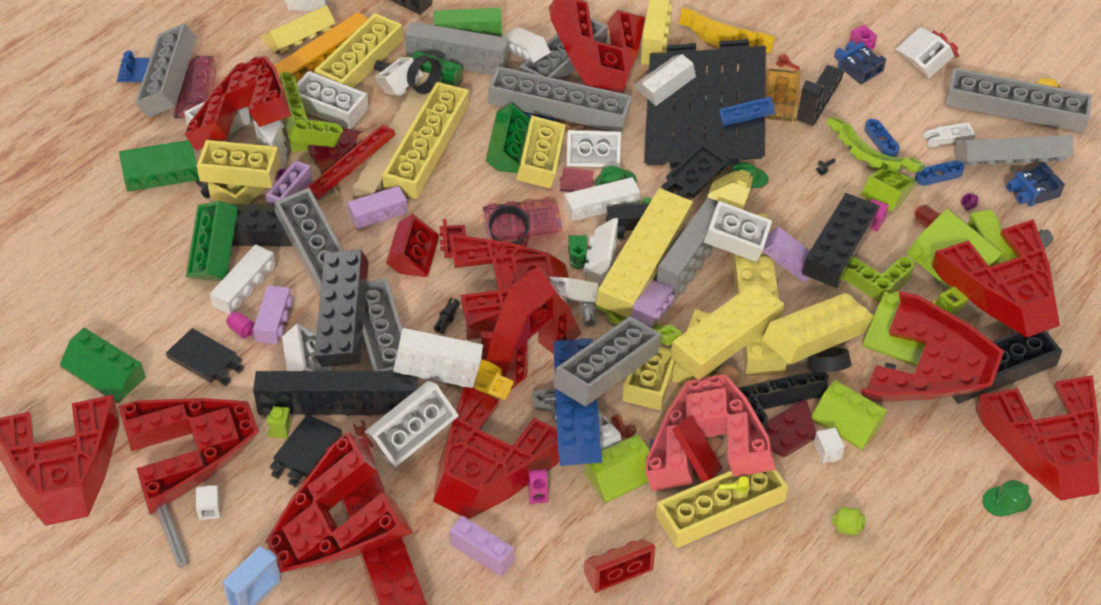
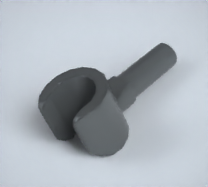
(549, 398)

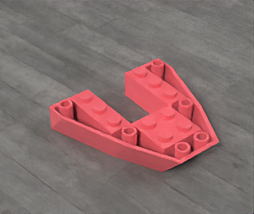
(717, 410)

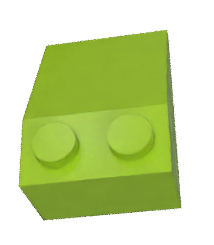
(888, 187)

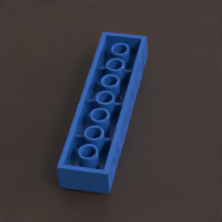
(576, 425)

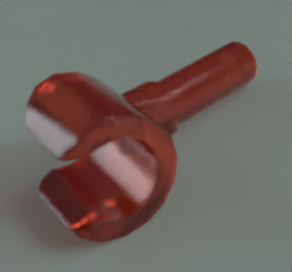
(783, 59)
(359, 431)

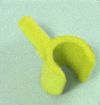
(741, 486)

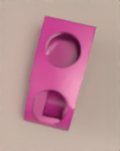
(537, 485)

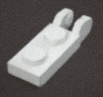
(949, 134)

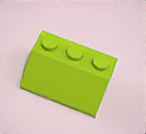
(850, 413)
(621, 469)

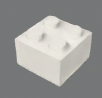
(394, 77)

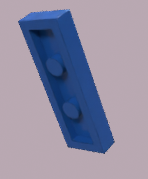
(747, 111)

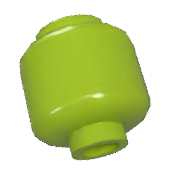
(849, 521)

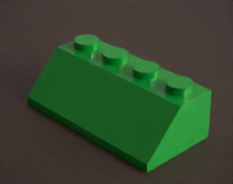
(507, 139)
(159, 165)
(211, 241)
(102, 365)

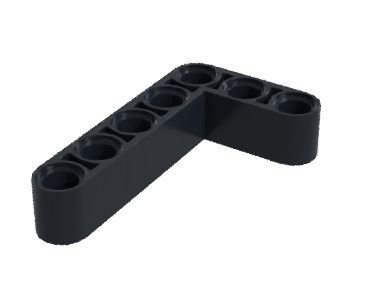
(817, 95)
(784, 391)

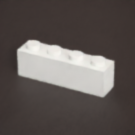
(526, 44)
(594, 200)
(243, 279)

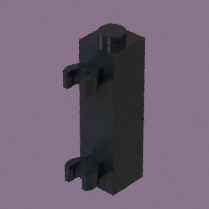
(627, 216)

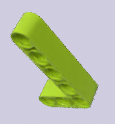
(298, 127)
(876, 284)

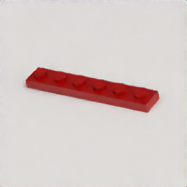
(351, 161)

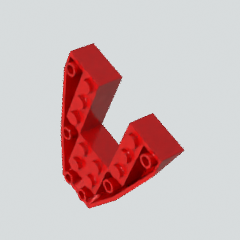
(596, 62)
(246, 85)
(529, 308)
(218, 429)
(307, 532)

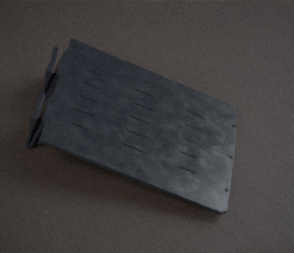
(748, 83)

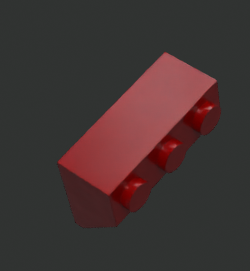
(412, 247)
(619, 564)

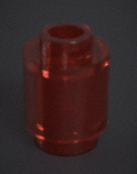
(926, 215)

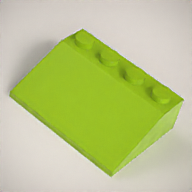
(946, 232)
(880, 340)

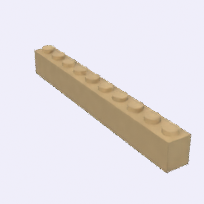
(371, 177)

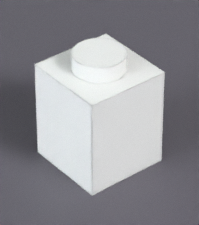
(829, 445)
(208, 502)

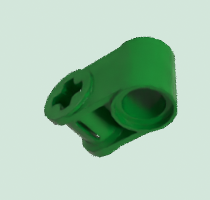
(577, 250)

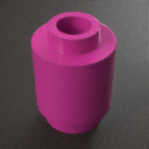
(240, 324)

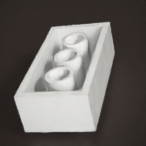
(332, 100)
(438, 358)
(411, 423)

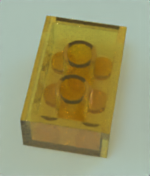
(784, 90)

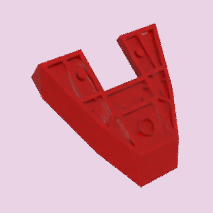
(509, 264)
(1012, 292)
(953, 361)
(1054, 450)
(482, 470)
(62, 474)

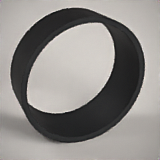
(434, 76)
(508, 209)
(830, 360)

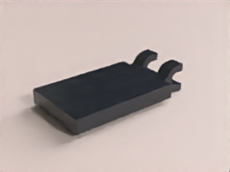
(695, 172)
(205, 357)
(304, 449)

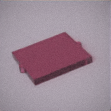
(576, 179)

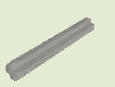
(172, 535)

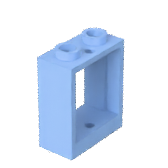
(252, 578)

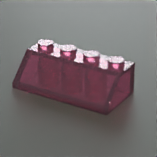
(197, 84)
(542, 216)

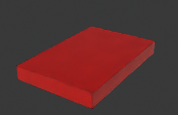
(697, 449)

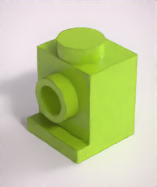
(946, 303)
(279, 422)

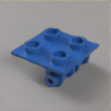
(132, 68)

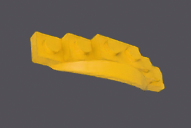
(715, 31)
(490, 380)

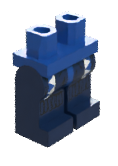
(859, 62)
(1036, 185)

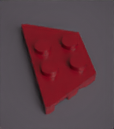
(326, 156)
(791, 429)

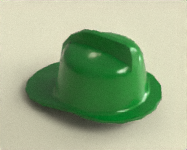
(612, 174)
(759, 179)
(1007, 498)

